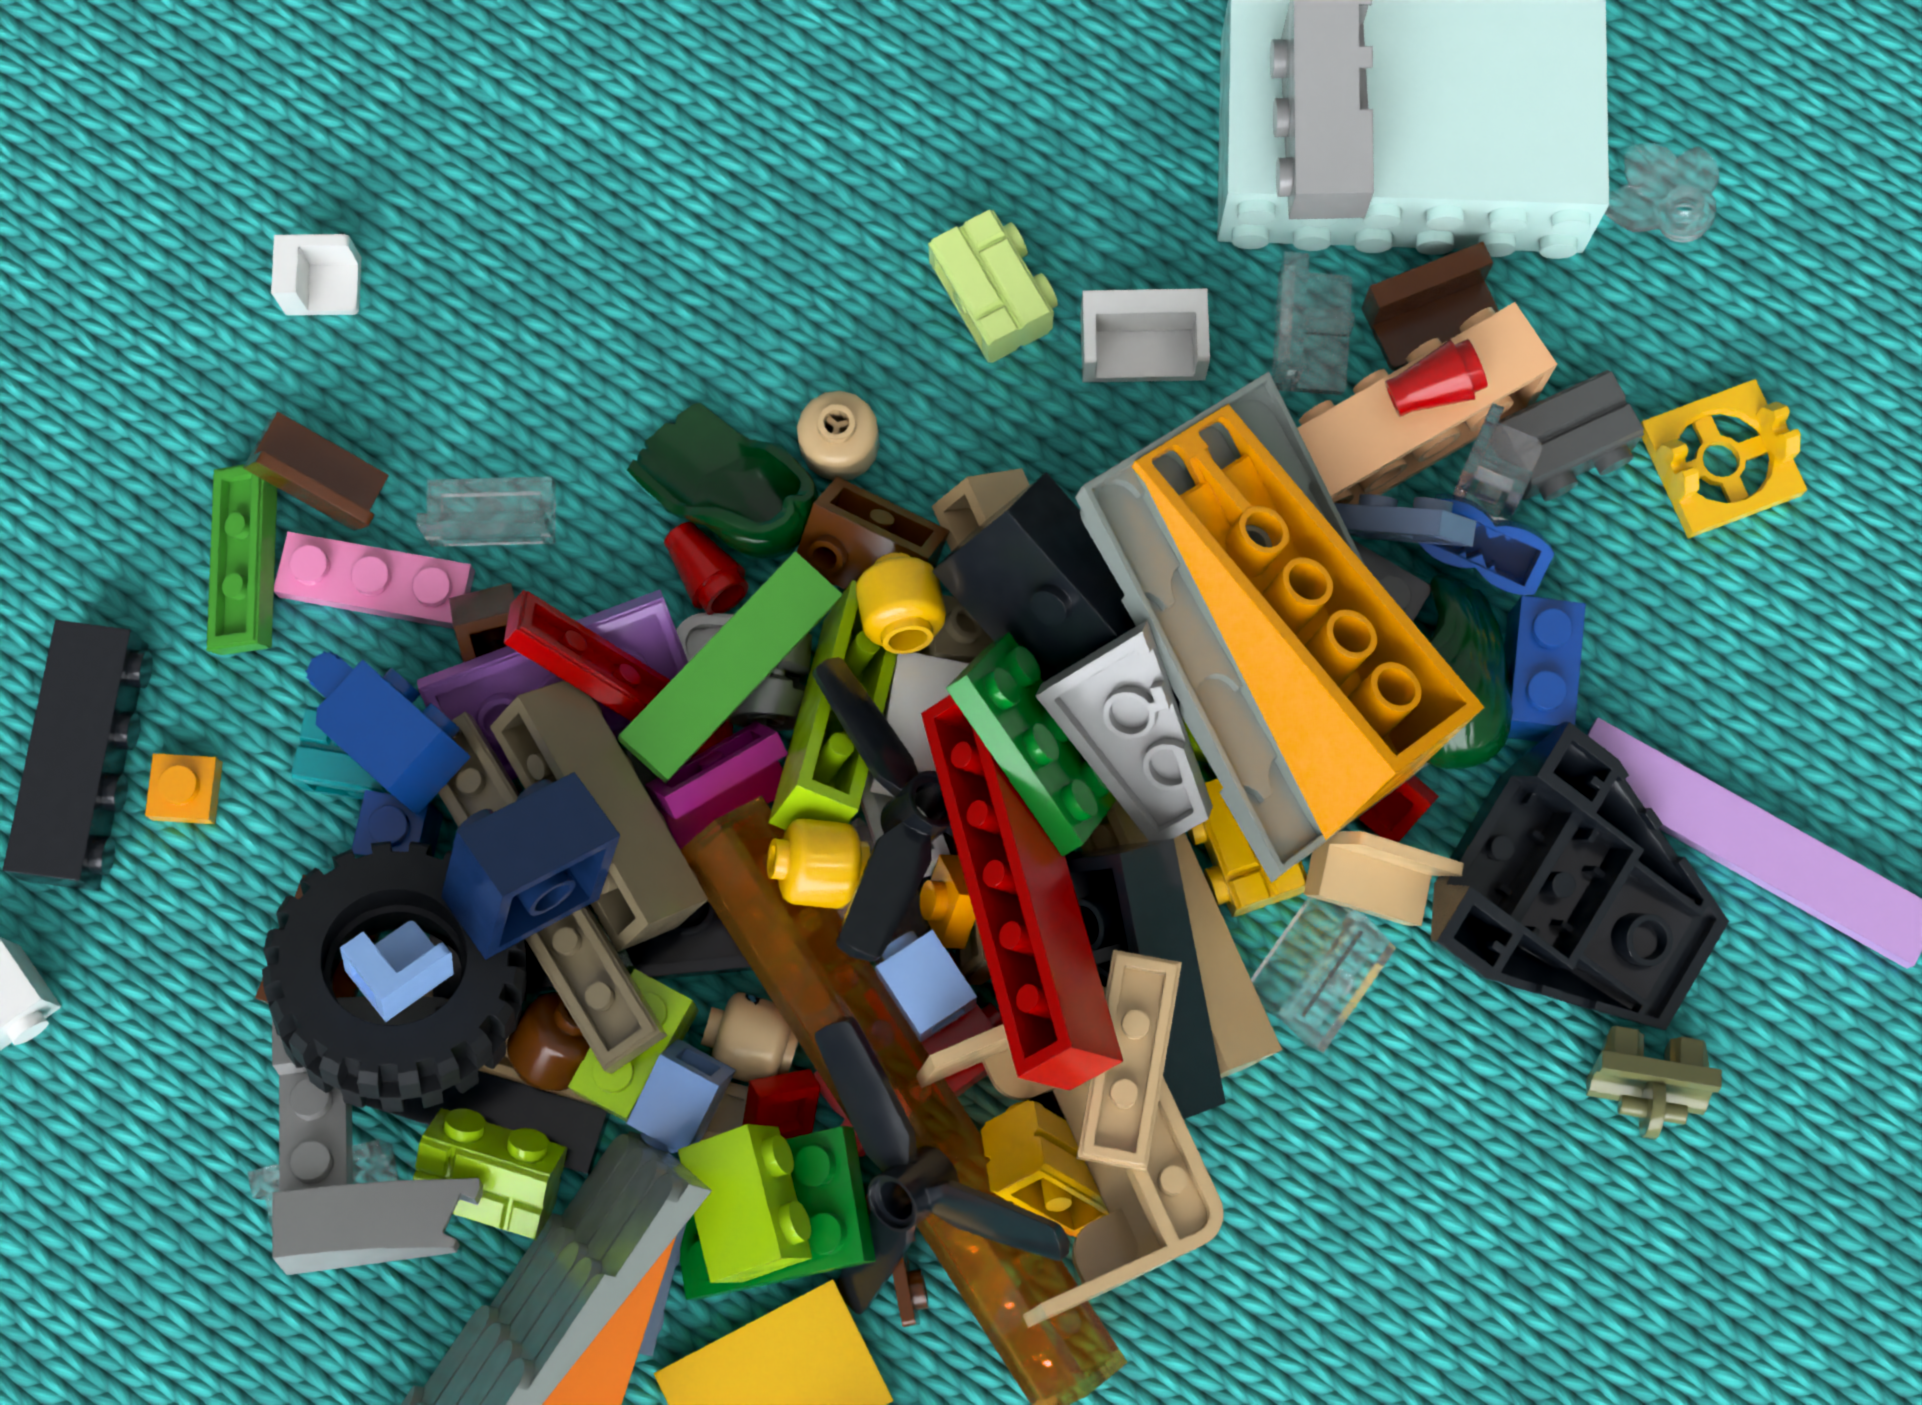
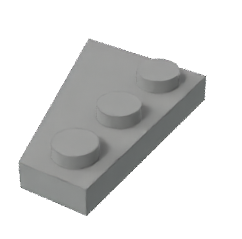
(1131, 733)

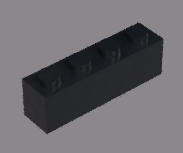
(78, 756)

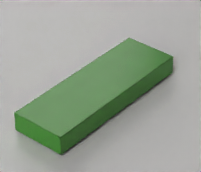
(241, 562)

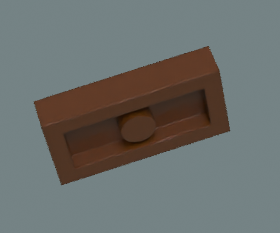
(1428, 302)
(316, 472)

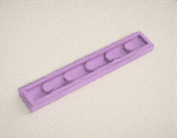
(1770, 850)

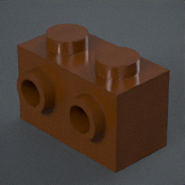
(855, 528)

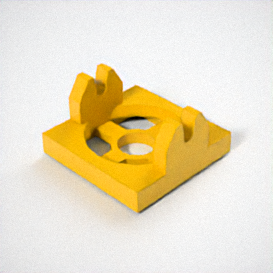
(1682, 478)

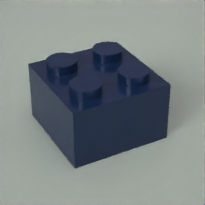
(528, 863)

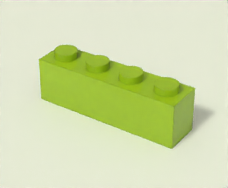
(823, 768)

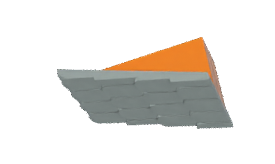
(580, 1294)

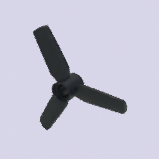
(905, 848)
(912, 1178)

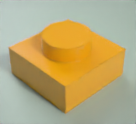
(183, 788)
(947, 903)

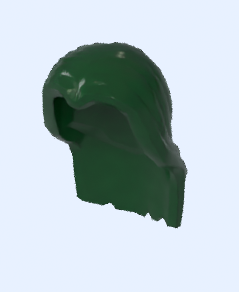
(733, 485)
(1475, 650)

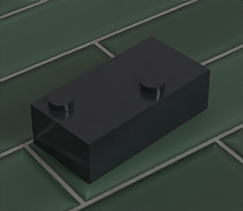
(1039, 579)

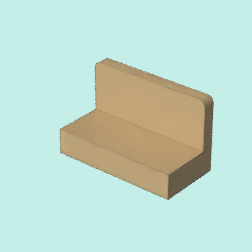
(1376, 876)

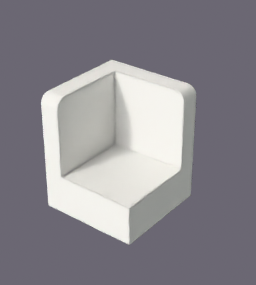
(316, 274)

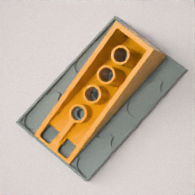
(1271, 625)

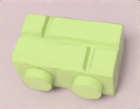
(993, 285)

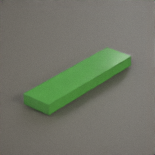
(729, 667)

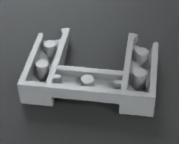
(318, 1211)

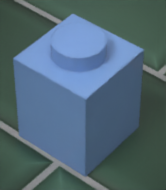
(680, 1097)

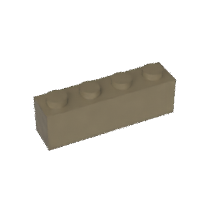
(649, 880)

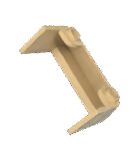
(1150, 1212)

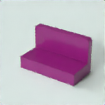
(720, 781)

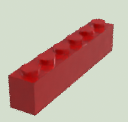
(1023, 913)

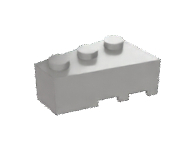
(1324, 110)

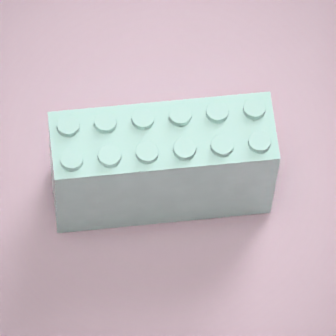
(1479, 128)

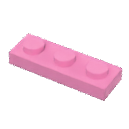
(370, 579)

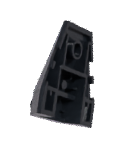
(1576, 889)

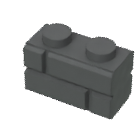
(1577, 432)

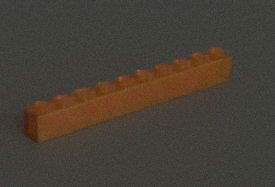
(816, 984)

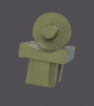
(1650, 1086)

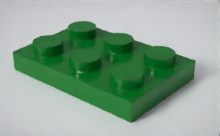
(1028, 744)
(833, 1195)

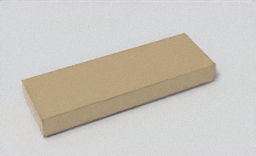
(1126, 1097)

